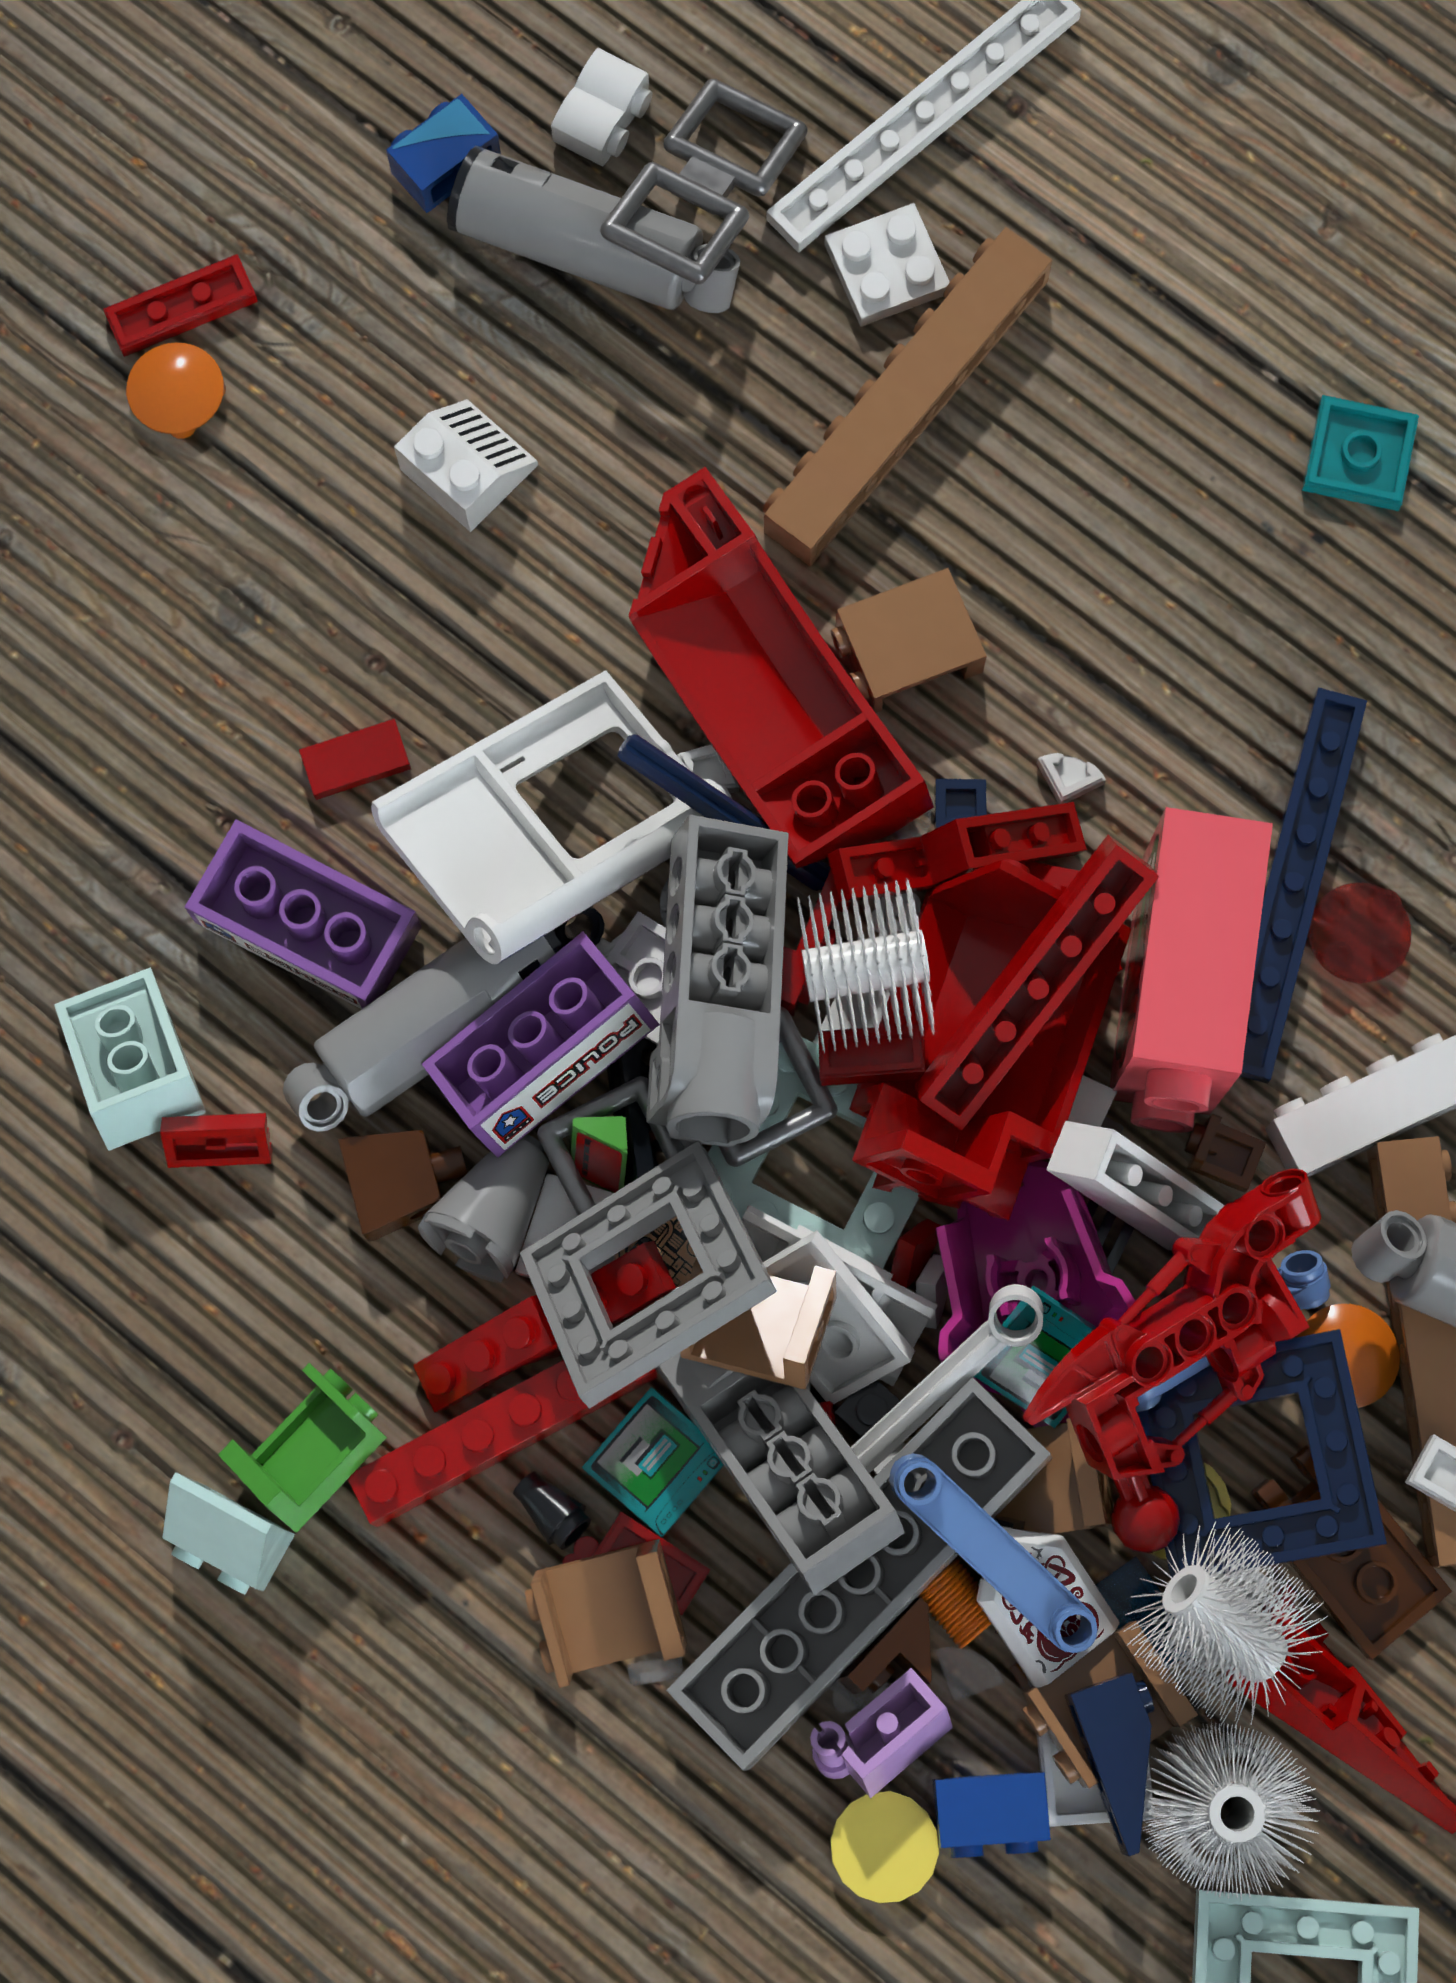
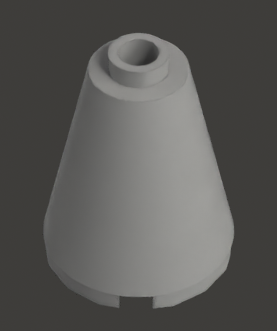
(489, 1211)

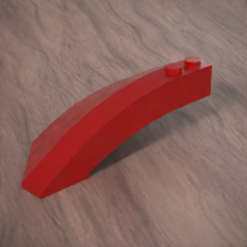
(767, 682)

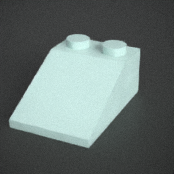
(128, 1058)
(222, 1534)

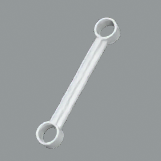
(948, 1377)

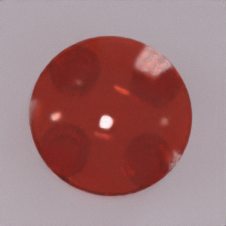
(1360, 932)

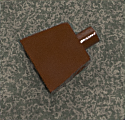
(396, 1178)

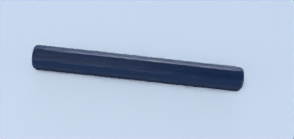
(704, 798)

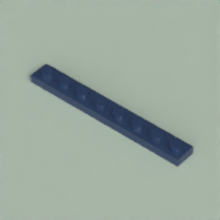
(1298, 870)

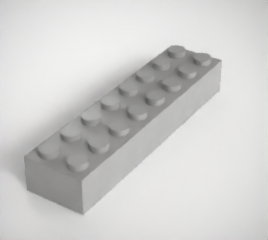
(800, 1643)

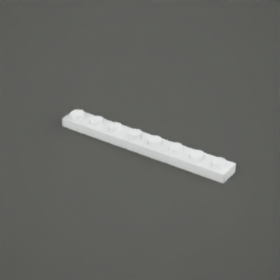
(919, 118)

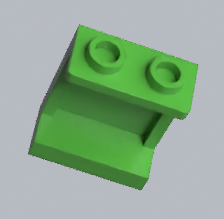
(309, 1450)

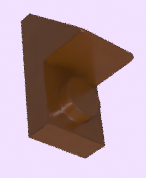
(904, 1642)

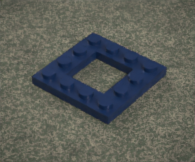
(1348, 1508)

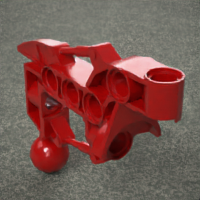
(1226, 1311)

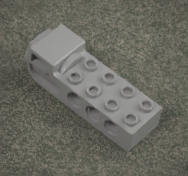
(720, 983)
(788, 1467)

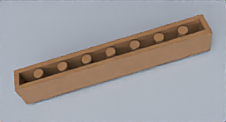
(905, 396)
(1413, 1179)

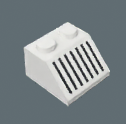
(463, 461)

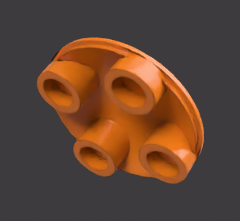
(175, 389)
(1368, 1345)

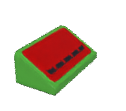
(600, 1150)

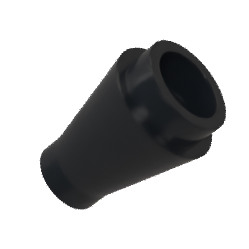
(553, 1511)

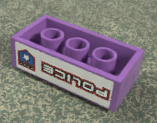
(303, 916)
(539, 1045)

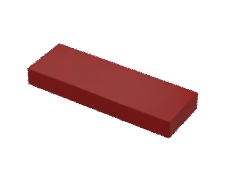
(180, 305)

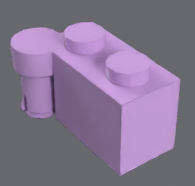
(882, 1735)

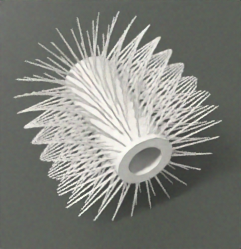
(868, 965)
(1225, 1624)
(1246, 1816)

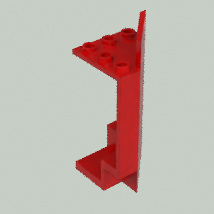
(970, 937)

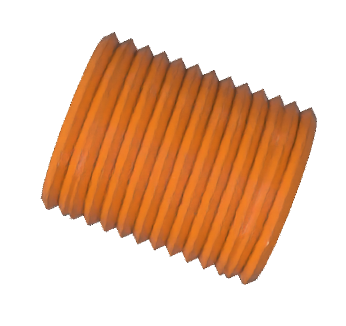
(954, 1604)

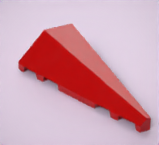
(1349, 1721)

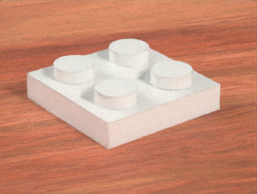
(887, 264)

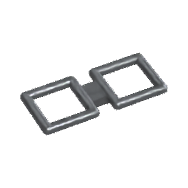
(704, 181)
(821, 1111)

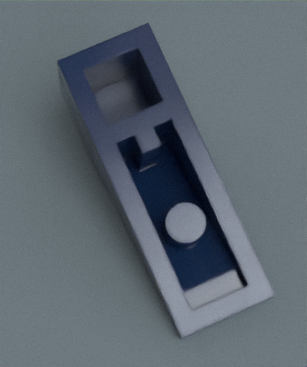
(1116, 1741)

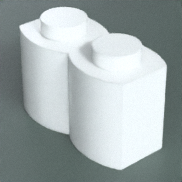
(601, 107)

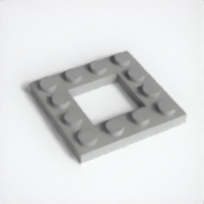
(731, 1282)

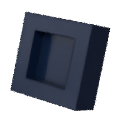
(959, 799)

